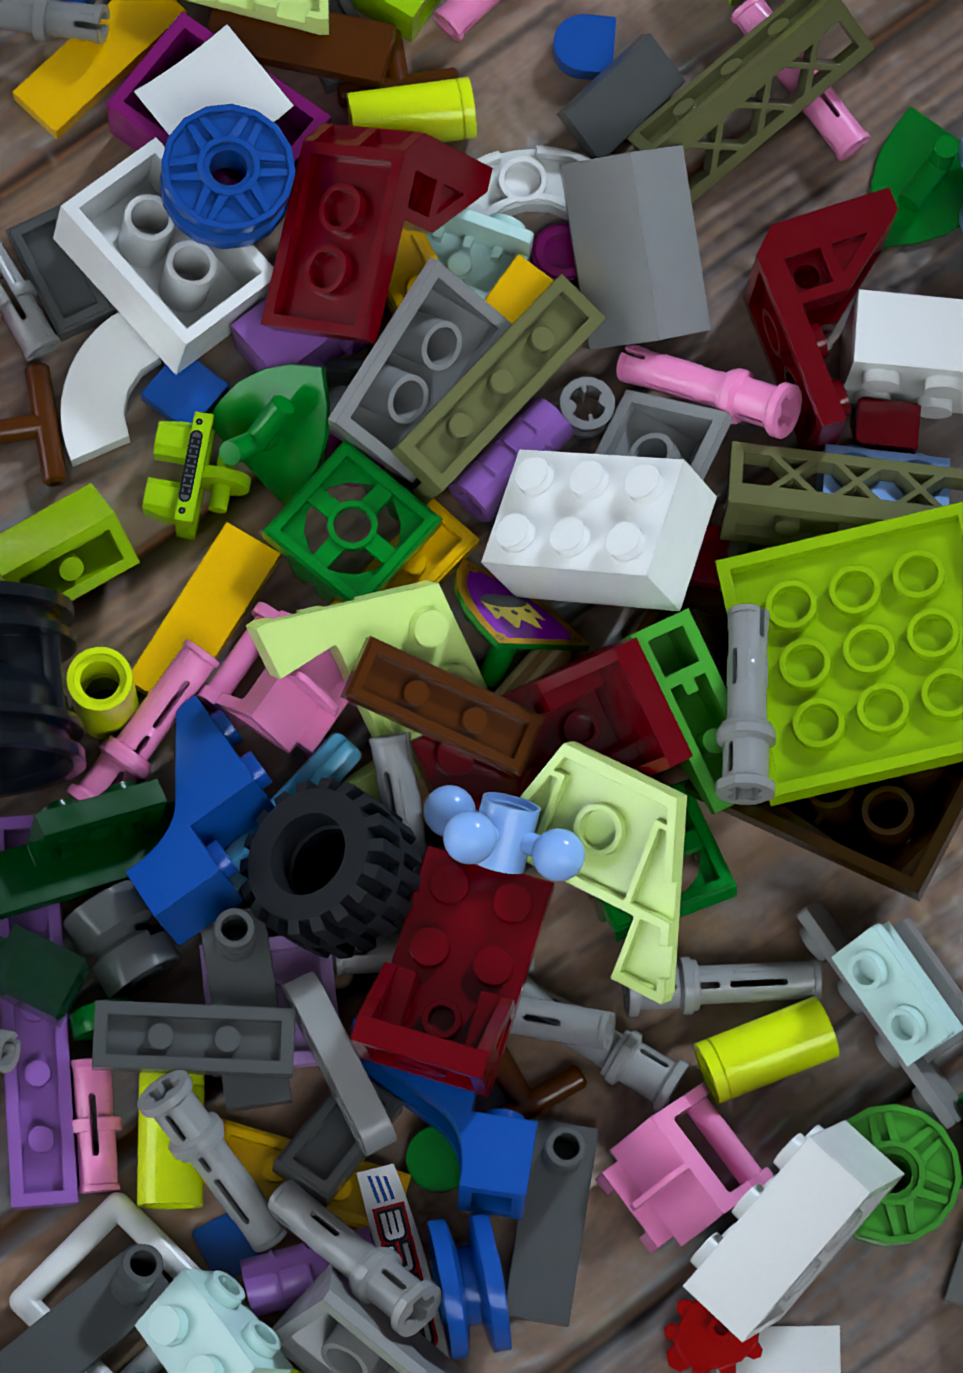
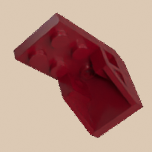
(347, 220)
(800, 292)
(597, 700)
(455, 974)

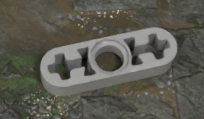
(339, 1063)

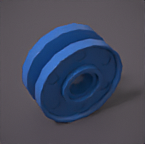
(234, 140)
(469, 1285)

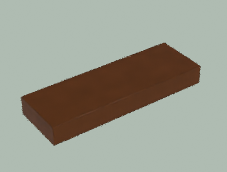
(352, 52)
(442, 706)

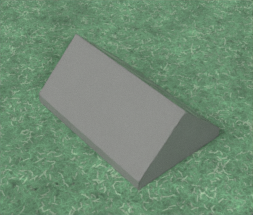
(636, 245)
(414, 363)
(665, 429)
(339, 1334)

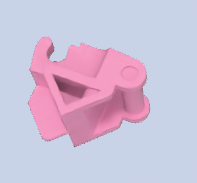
(282, 710)
(667, 1178)

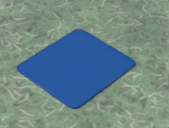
(223, 1245)

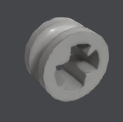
(606, 406)

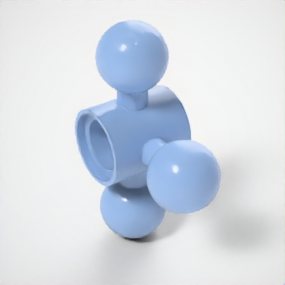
(501, 834)

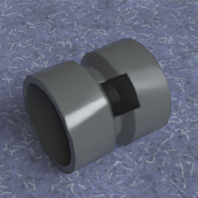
(120, 937)

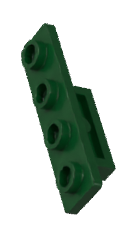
(83, 846)

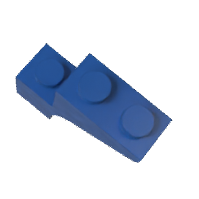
(215, 805)
(490, 1147)

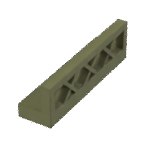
(749, 70)
(497, 387)
(796, 511)

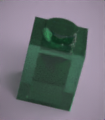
(40, 975)

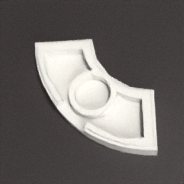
(526, 181)
(100, 387)

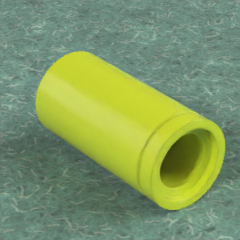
(435, 108)
(96, 671)
(766, 1050)
(162, 1178)

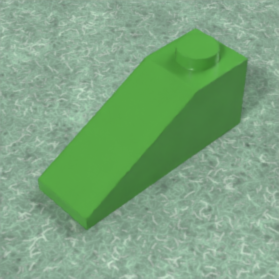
(694, 696)

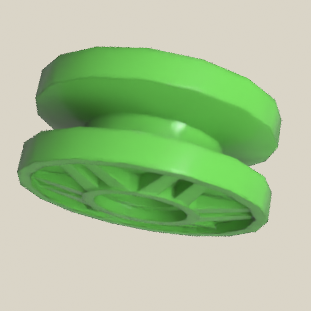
(929, 1169)

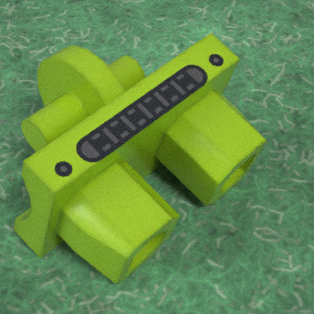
(182, 502)

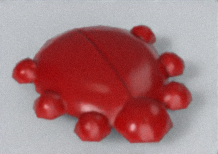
(705, 1342)

